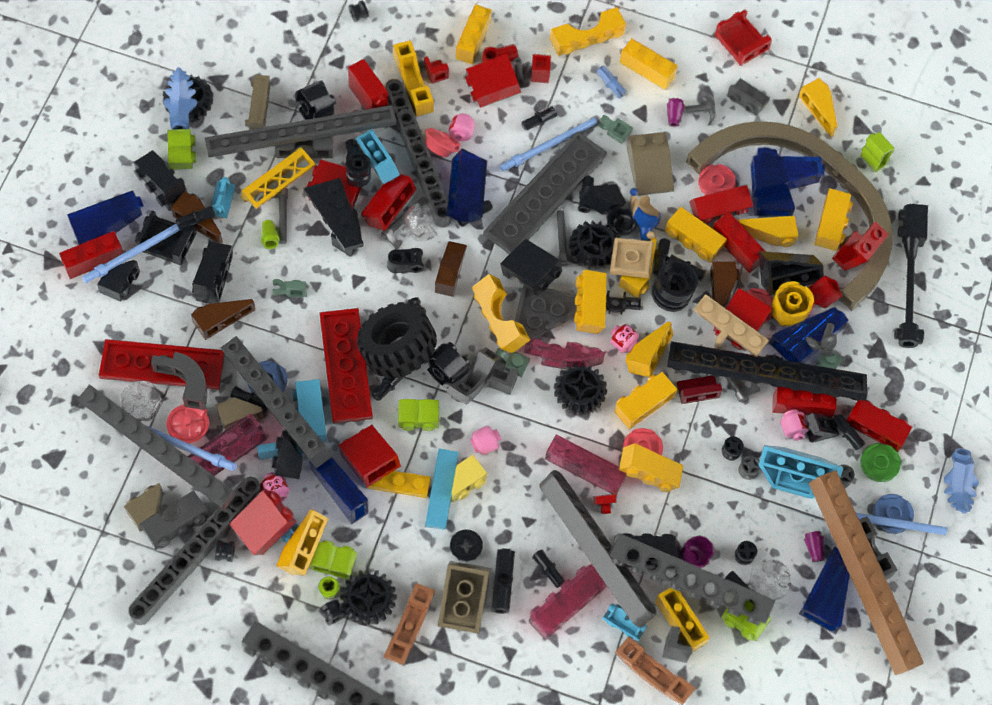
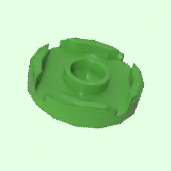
(880, 462)

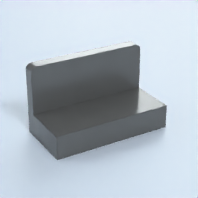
(673, 650)

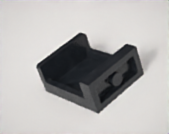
(173, 247)
(532, 266)

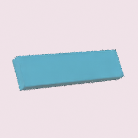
(441, 489)

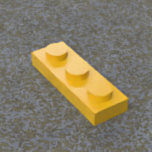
(403, 484)

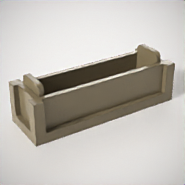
(259, 102)

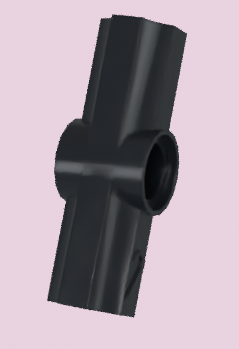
(503, 569)

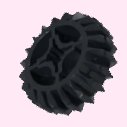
(203, 91)
(592, 250)
(582, 373)
(376, 597)

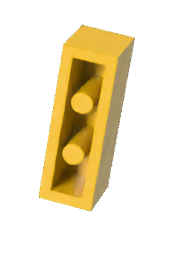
(473, 34)
(648, 63)
(833, 219)
(695, 235)
(590, 301)
(645, 400)
(651, 467)
(680, 615)

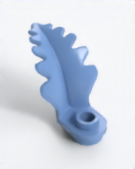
(180, 100)
(961, 481)

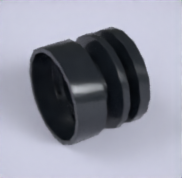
(676, 277)

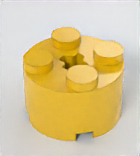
(791, 303)

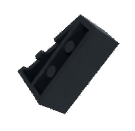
(159, 179)
(785, 267)
(212, 272)
(666, 543)

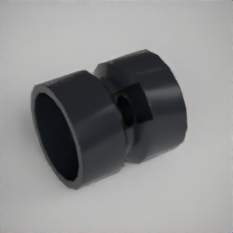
(358, 169)

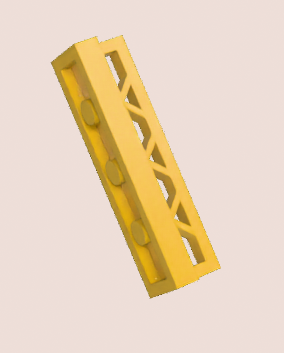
(275, 175)

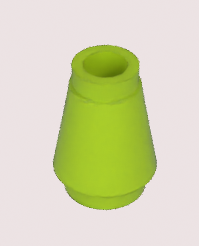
(269, 235)
(328, 583)

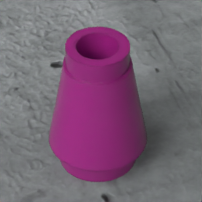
(674, 111)
(815, 545)

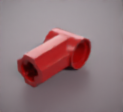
(492, 52)

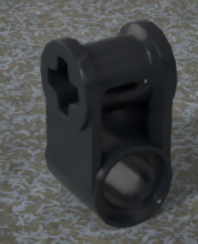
(407, 260)

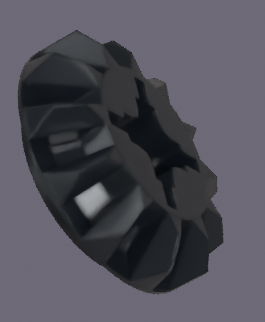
(472, 538)

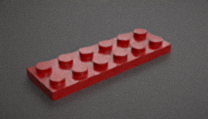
(133, 360)
(345, 366)

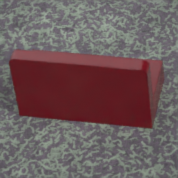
(698, 389)

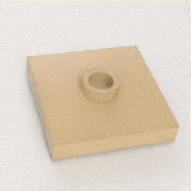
(631, 257)

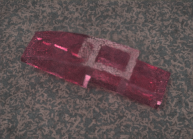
(558, 357)

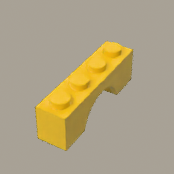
(568, 39)
(408, 68)
(490, 295)

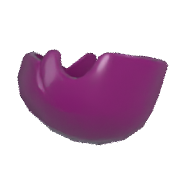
(698, 551)

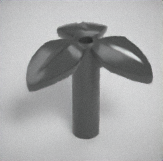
(521, 72)
(710, 107)
(828, 341)

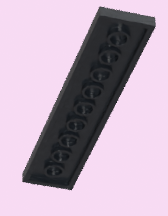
(768, 371)

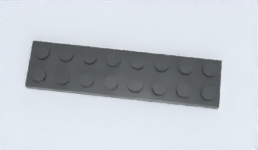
(545, 193)

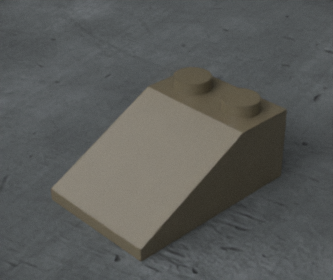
(650, 163)
(464, 596)

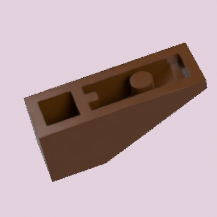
(185, 206)
(450, 269)
(723, 279)
(218, 316)

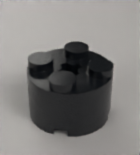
(315, 101)
(447, 364)

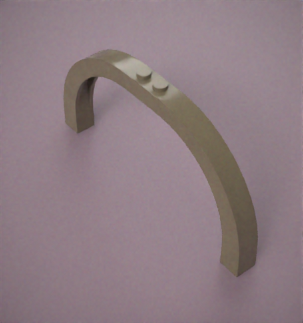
(835, 165)

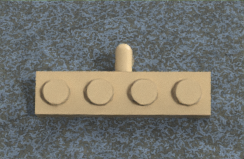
(730, 326)

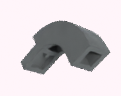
(479, 373)
(195, 392)

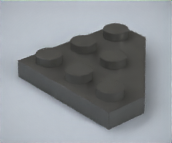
(545, 311)

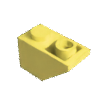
(468, 475)

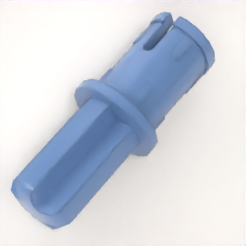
(611, 81)

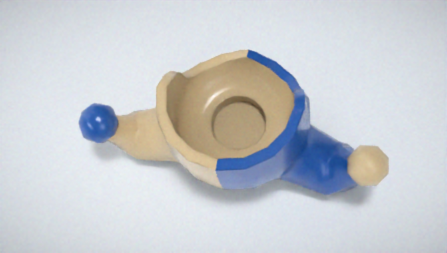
(645, 215)

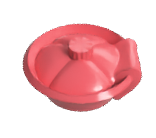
(441, 142)
(187, 423)

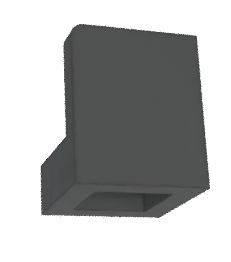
(503, 381)

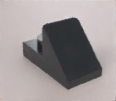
(821, 427)

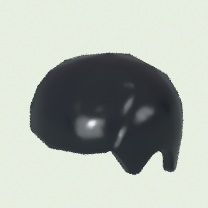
(621, 221)

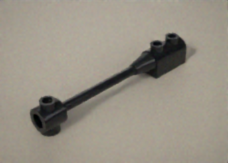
(913, 236)

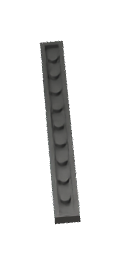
(300, 131)
(157, 447)

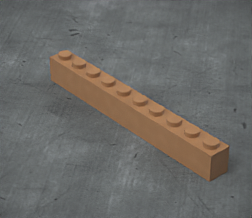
(866, 573)

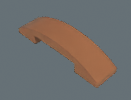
(409, 624)
(653, 672)

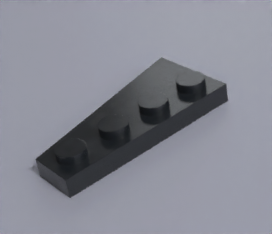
(336, 212)

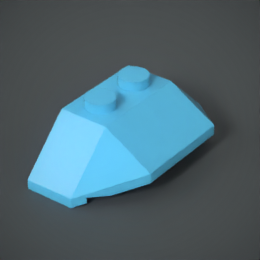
(794, 470)

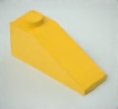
(819, 101)
(772, 230)
(637, 285)
(648, 352)
(302, 545)

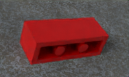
(388, 202)
(721, 203)
(739, 242)
(90, 254)
(804, 401)
(879, 424)

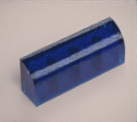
(467, 187)

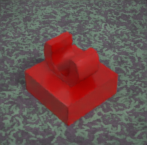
(604, 501)

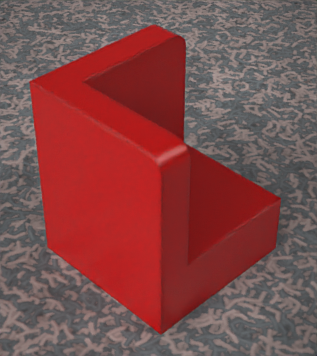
(540, 68)
(436, 70)
(825, 291)

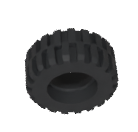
(405, 354)

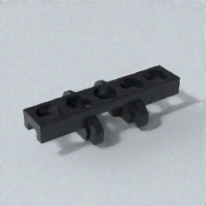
(622, 303)

